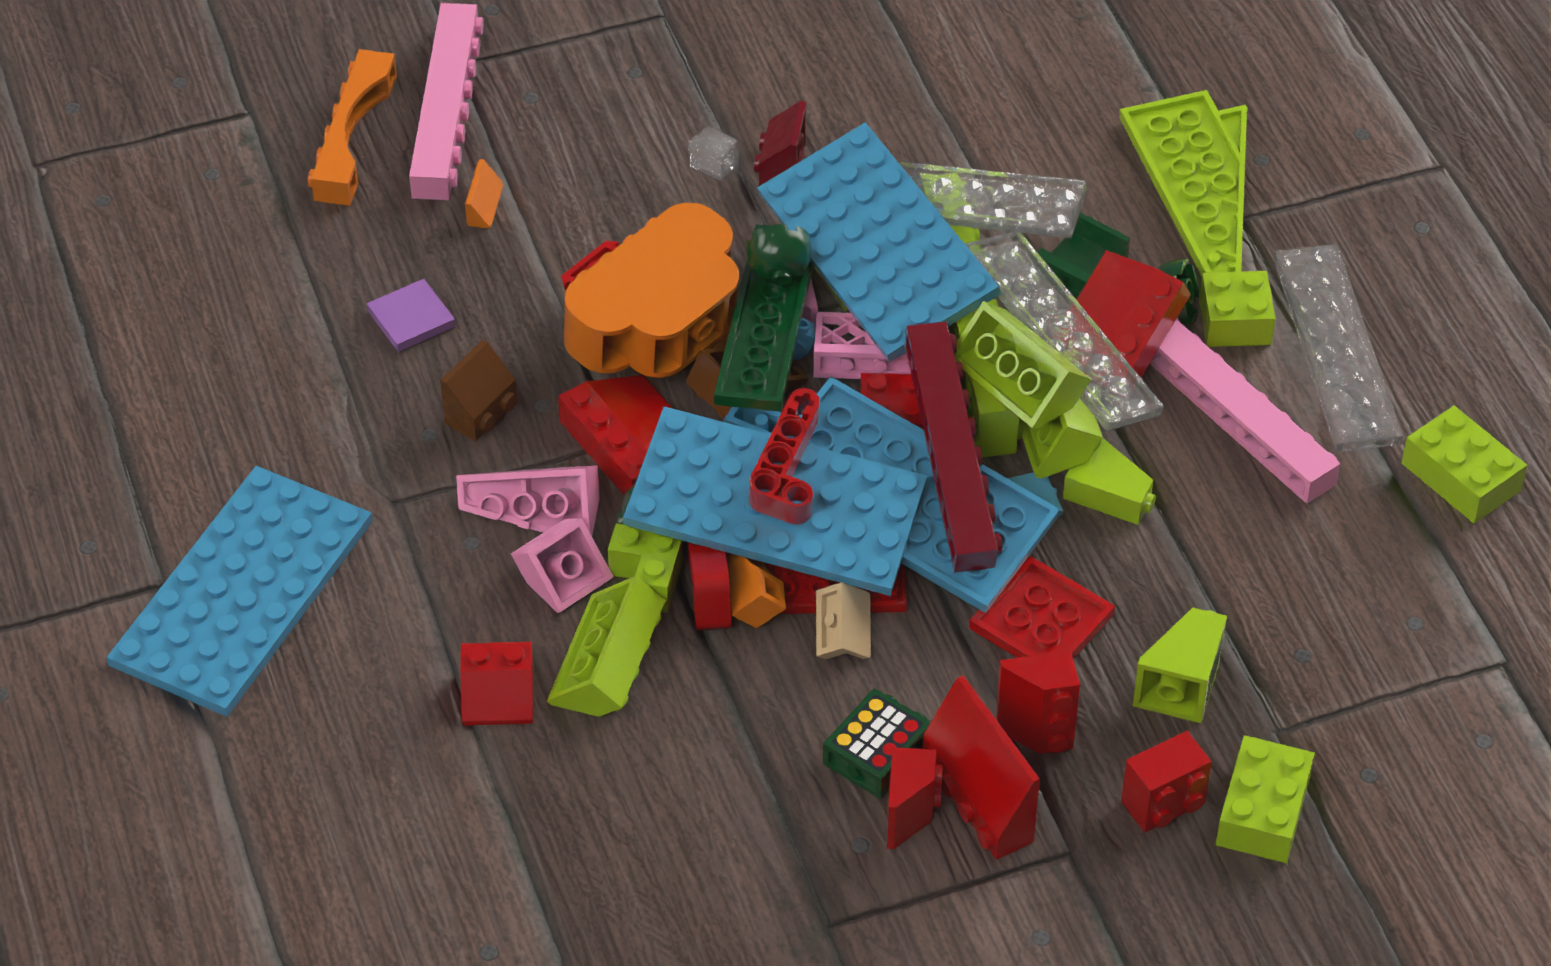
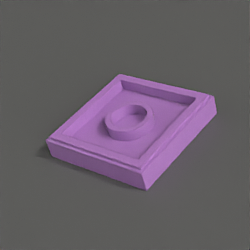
(411, 315)

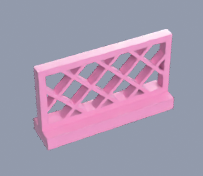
(850, 357)

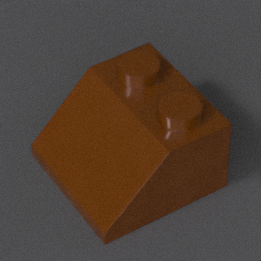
(477, 392)

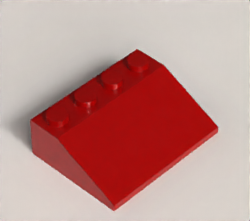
(1133, 306)
(613, 423)
(983, 771)

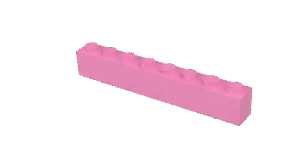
(445, 102)
(1246, 414)

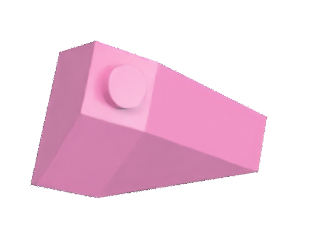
(532, 497)

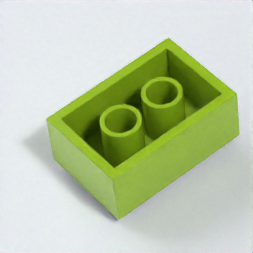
(1464, 464)
(1265, 799)

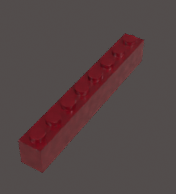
(951, 447)

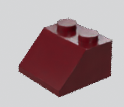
(782, 143)

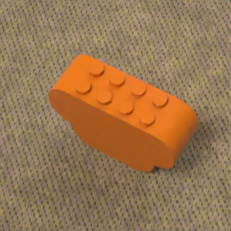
(655, 296)

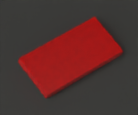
(802, 587)

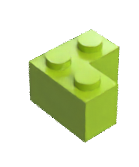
(649, 556)

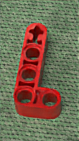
(788, 451)
(710, 587)

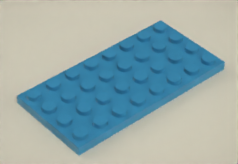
(878, 239)
(871, 432)
(699, 493)
(240, 590)

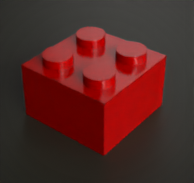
(1166, 781)

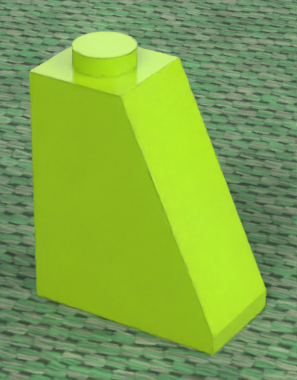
(1110, 485)

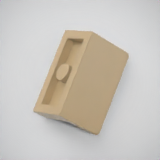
(842, 621)

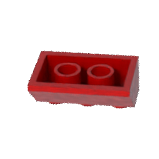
(1039, 701)

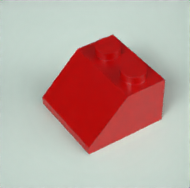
(497, 683)
(913, 793)

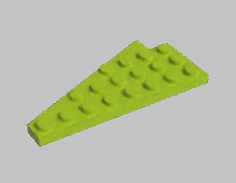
(1198, 171)

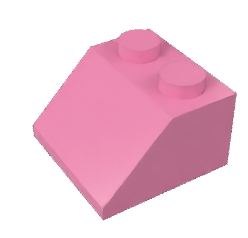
(562, 564)

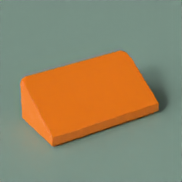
(483, 196)

